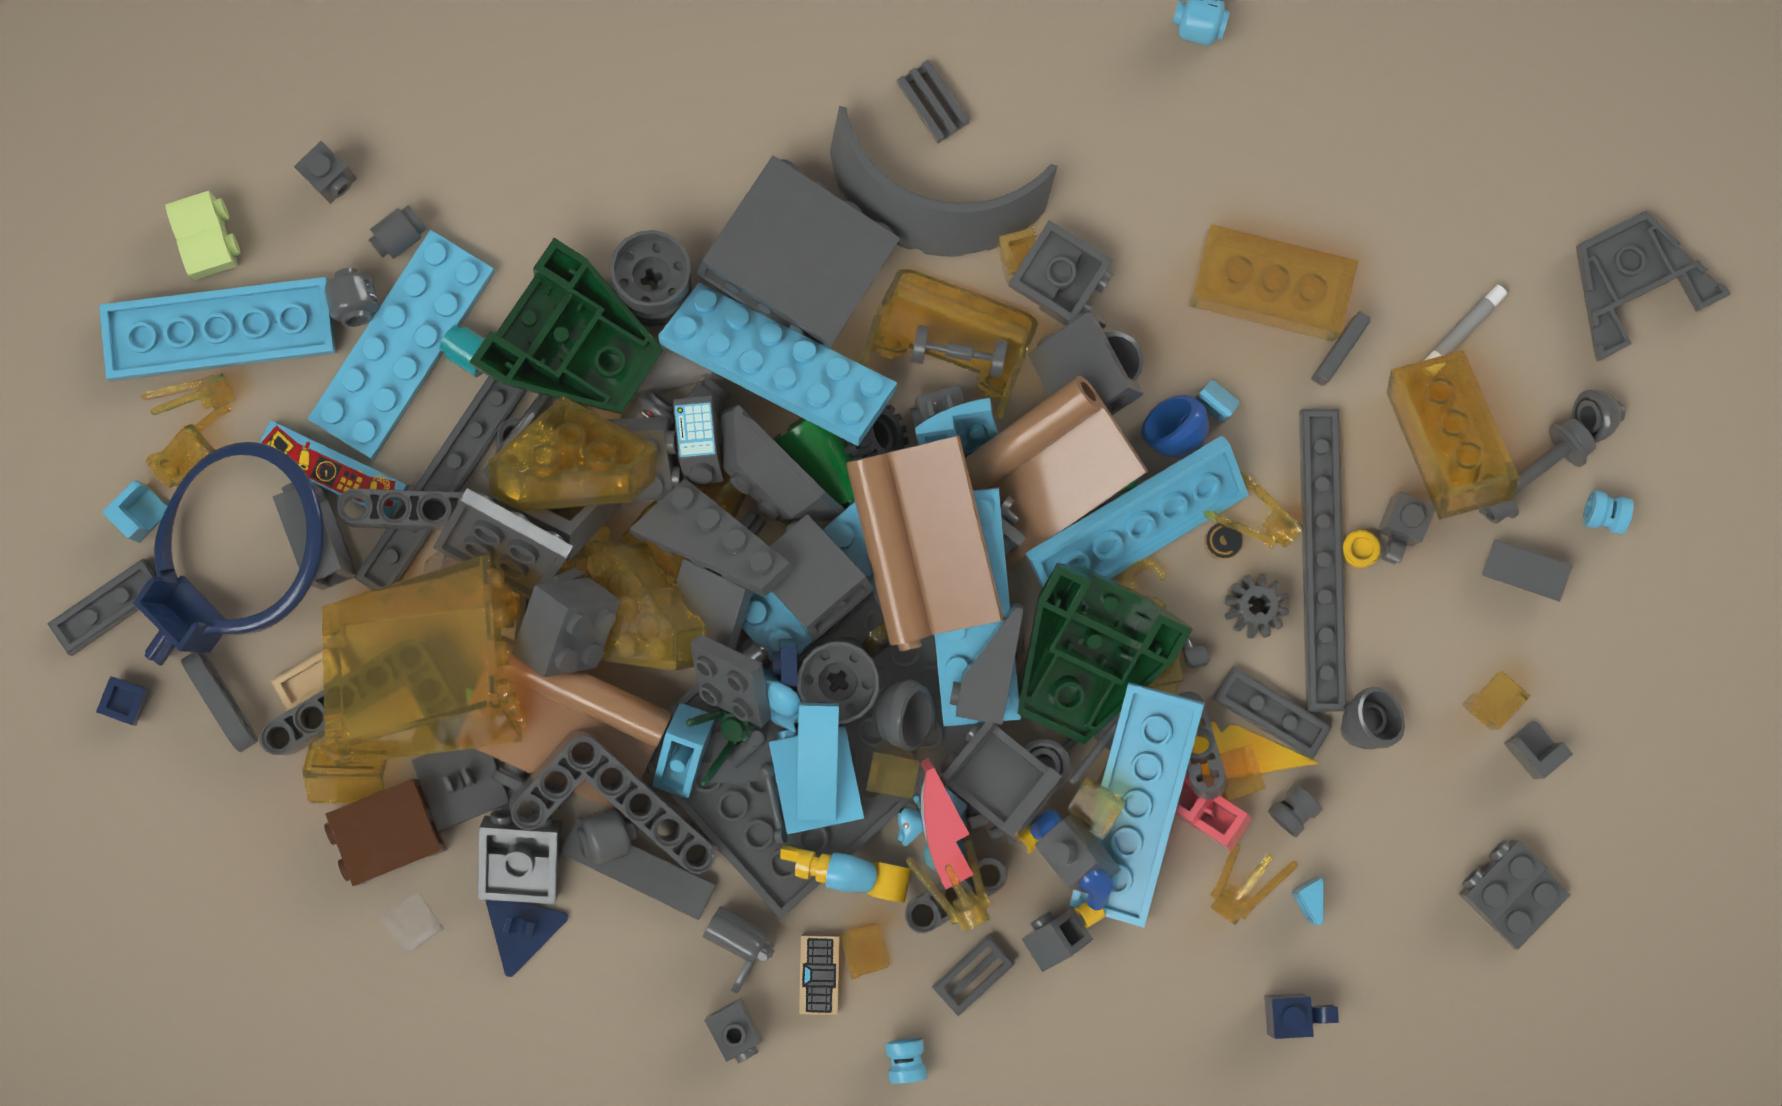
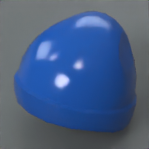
(1176, 427)

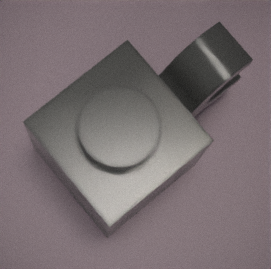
(936, 402)
(1405, 523)

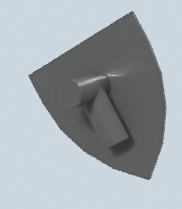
(747, 758)

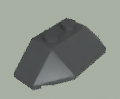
(769, 473)

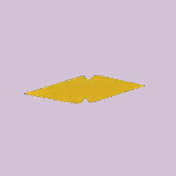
(1268, 754)

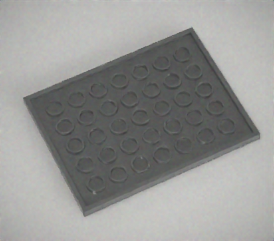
(741, 816)

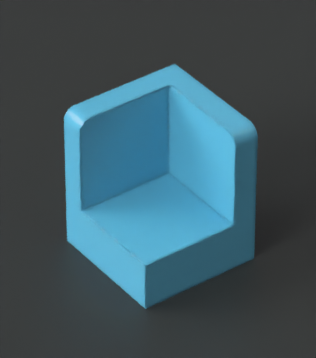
(136, 511)

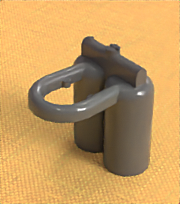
(740, 939)

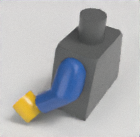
(1075, 858)

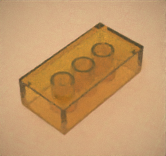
(1273, 283)
(1452, 435)

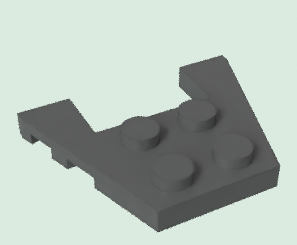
(1630, 263)

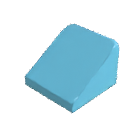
(1218, 401)
(1310, 900)

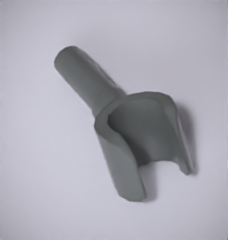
(1195, 656)

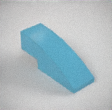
(817, 761)

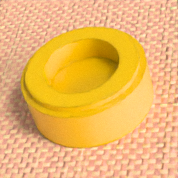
(1361, 549)

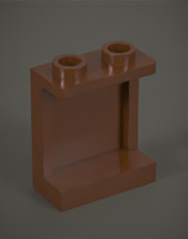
(383, 832)

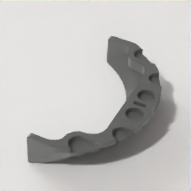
(926, 223)

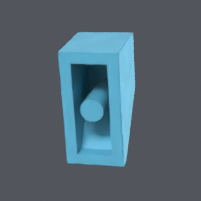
(682, 752)

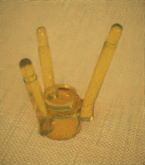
(211, 390)
(1279, 524)
(1233, 902)
(969, 909)

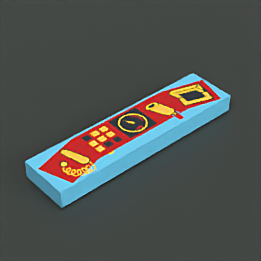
(330, 467)

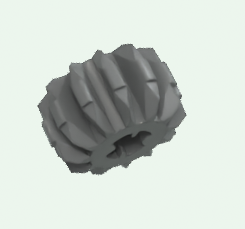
(1259, 620)

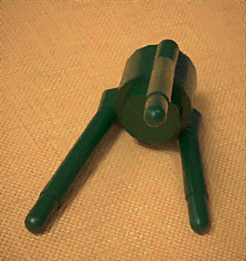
(732, 729)

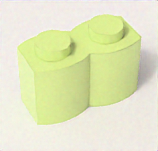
(203, 235)

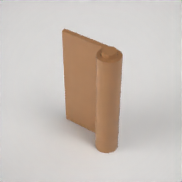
(1056, 463)
(924, 541)
(575, 703)

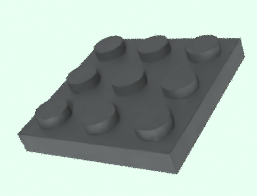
(515, 545)

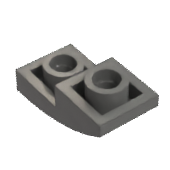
(1527, 570)

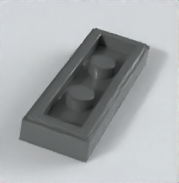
(101, 609)
(1272, 713)

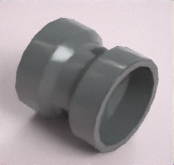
(1295, 810)

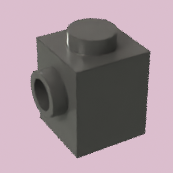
(325, 172)
(1056, 938)
(734, 1031)

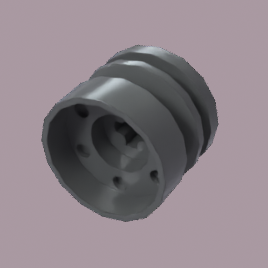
(646, 258)
(860, 675)

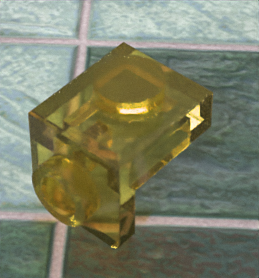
(179, 456)

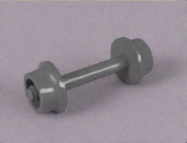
(1570, 441)

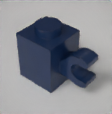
(1294, 1015)

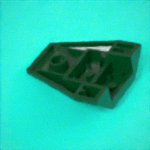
(570, 337)
(1088, 647)

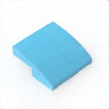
(970, 421)

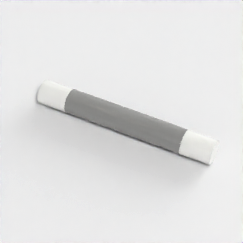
(1470, 322)

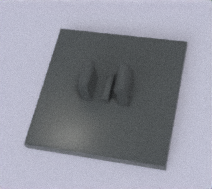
(459, 785)

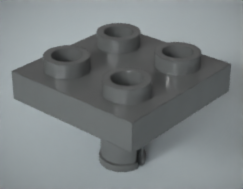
(732, 679)

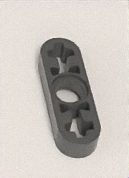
(219, 700)
(1215, 766)

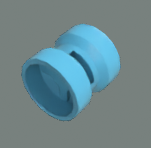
(1608, 512)
(907, 1069)

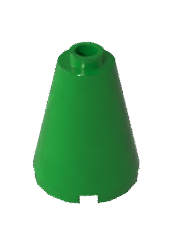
(820, 456)

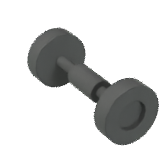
(959, 351)

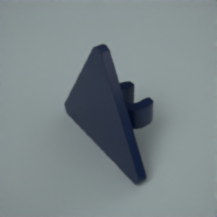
(521, 930)

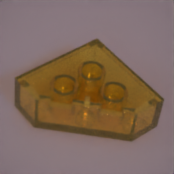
(571, 462)
(651, 620)

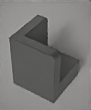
(1537, 750)

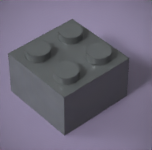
(566, 626)

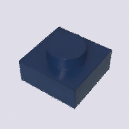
(785, 662)
(123, 701)

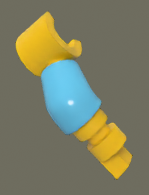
(850, 873)

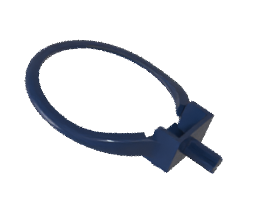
(181, 610)

